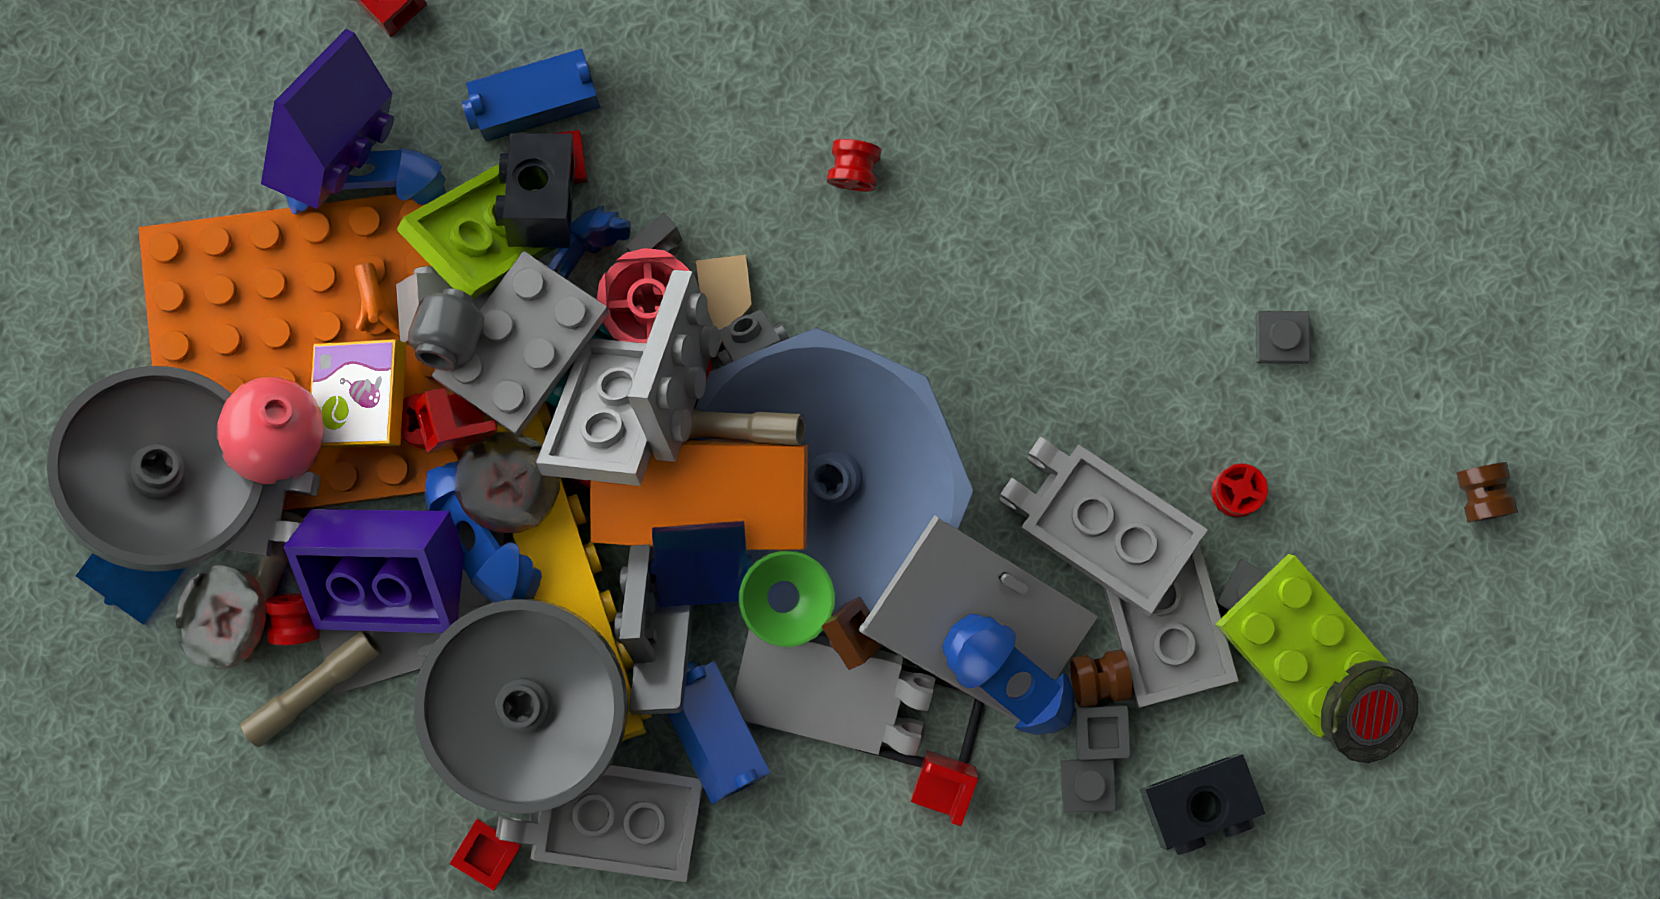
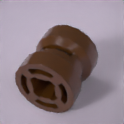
(1488, 504)
(1101, 678)

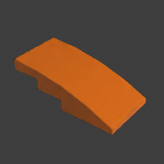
(711, 484)

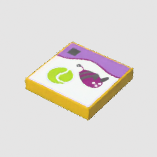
(360, 392)

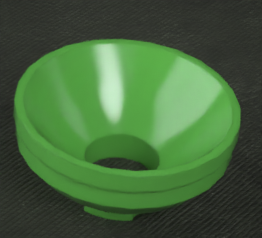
(812, 608)

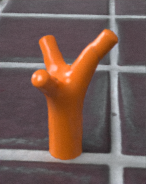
(372, 302)

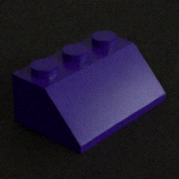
(327, 123)
(378, 569)

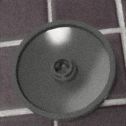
(144, 471)
(520, 706)

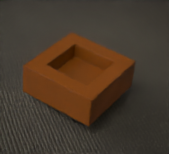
(845, 634)

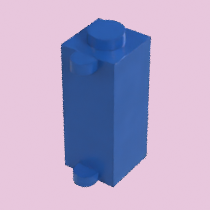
(530, 95)
(716, 735)

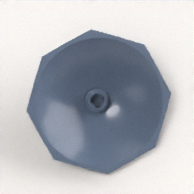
(874, 455)

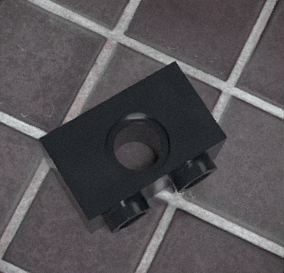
(541, 164)
(1234, 798)

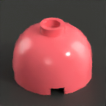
(635, 291)
(270, 430)

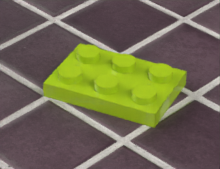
(462, 238)
(1296, 638)

